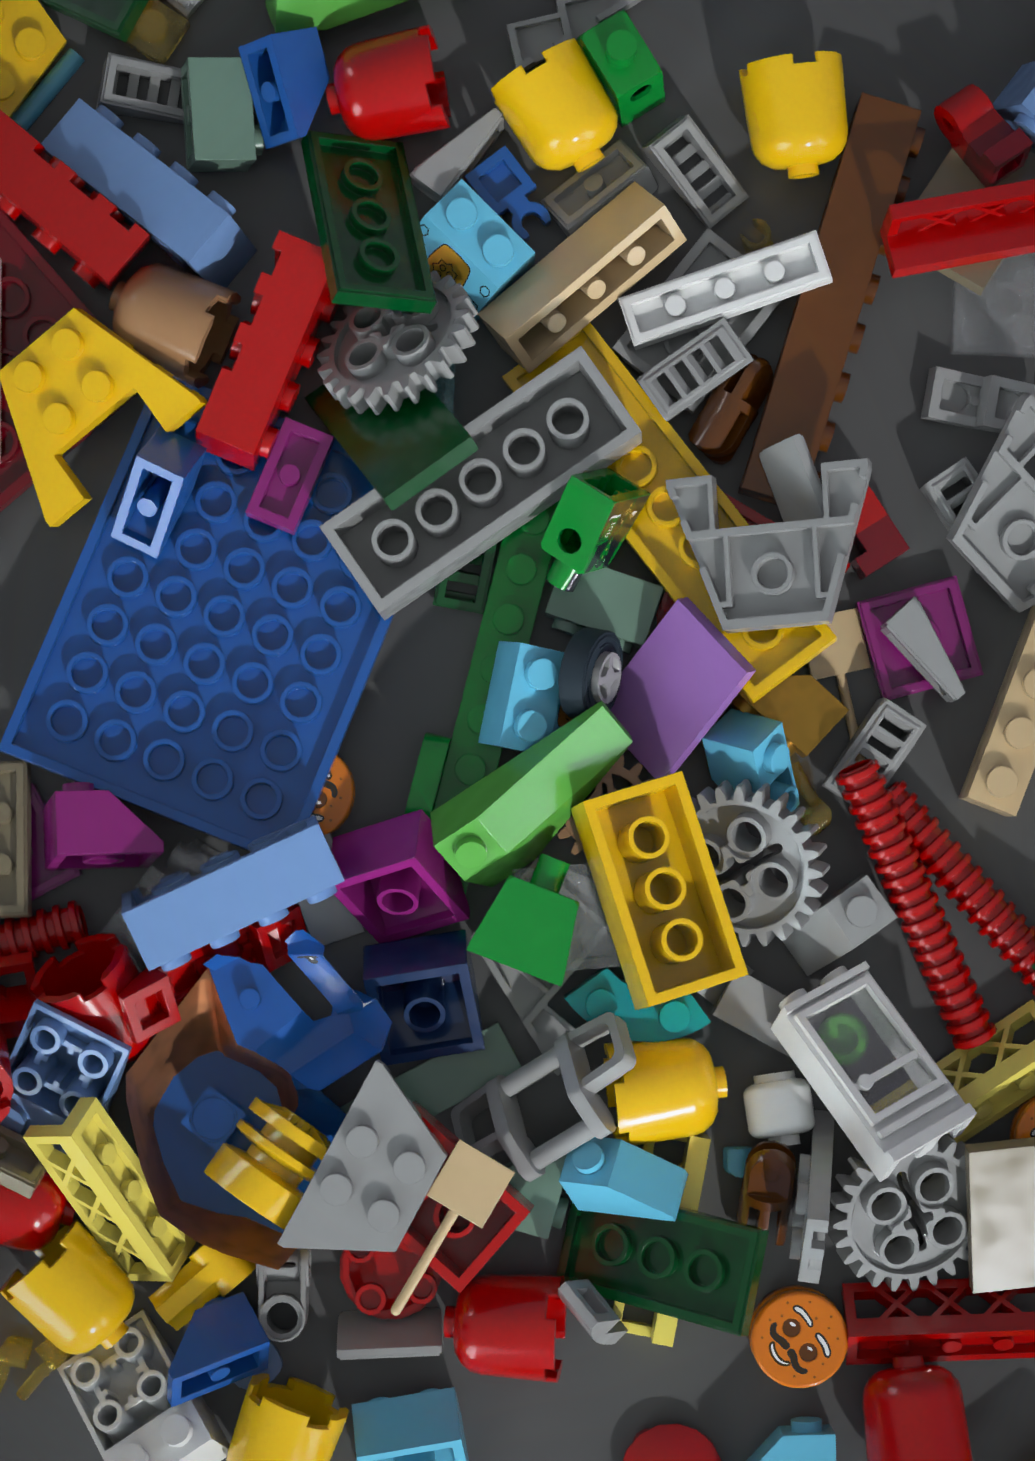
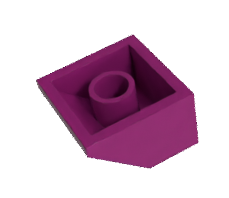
(95, 832)
(398, 879)

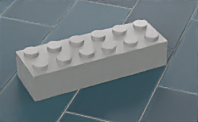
(526, 454)

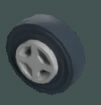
(590, 671)

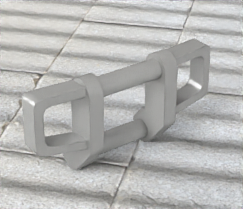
(580, 1086)

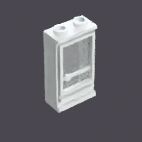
(869, 1069)

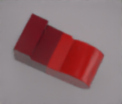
(982, 135)
(876, 538)

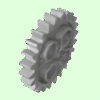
(396, 353)
(769, 904)
(866, 1226)

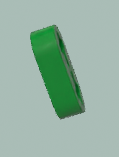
(428, 773)

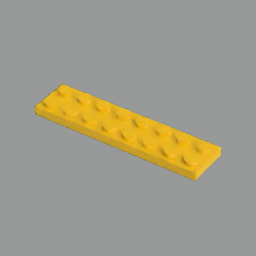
(658, 531)

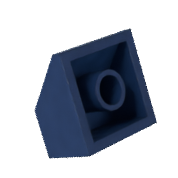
(427, 994)

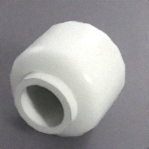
(779, 1107)

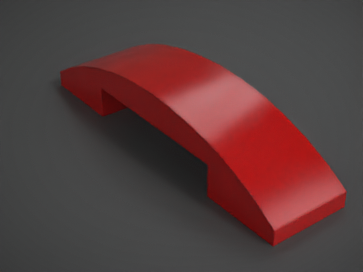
(154, 996)

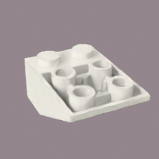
(127, 1406)

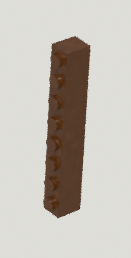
(826, 317)

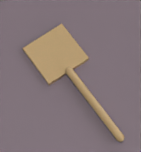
(842, 657)
(469, 1188)

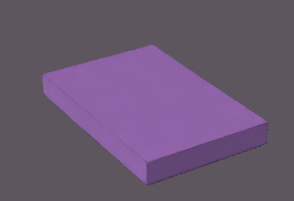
(678, 687)

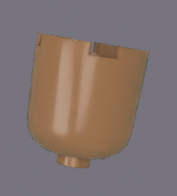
(175, 320)

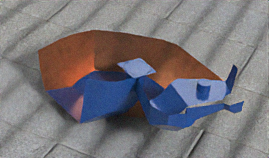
(201, 1074)

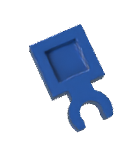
(505, 189)

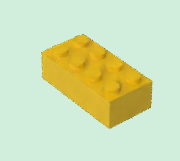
(658, 890)

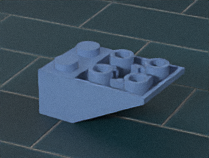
(58, 1064)

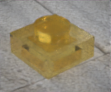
(158, 32)

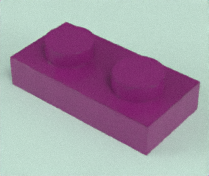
(290, 476)

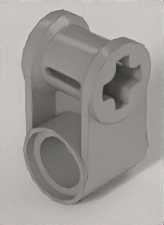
(285, 1285)

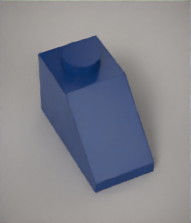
(285, 82)
(157, 491)
(217, 1349)

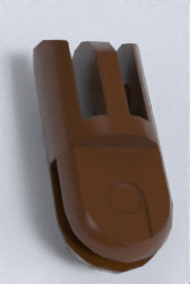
(731, 411)
(768, 1186)

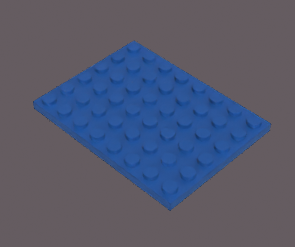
(209, 672)

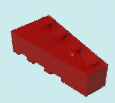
(64, 210)
(268, 355)

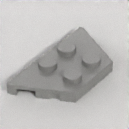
(370, 1174)
(812, 1200)

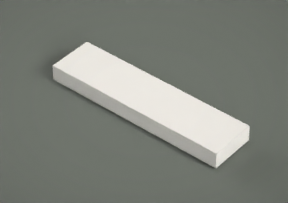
(725, 290)

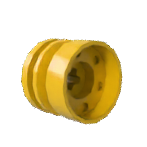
(273, 1165)

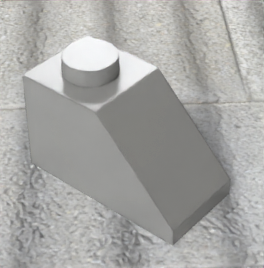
(840, 925)

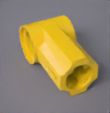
(198, 1282)

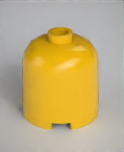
(558, 109)
(795, 111)
(667, 1092)
(73, 1293)
(286, 1422)

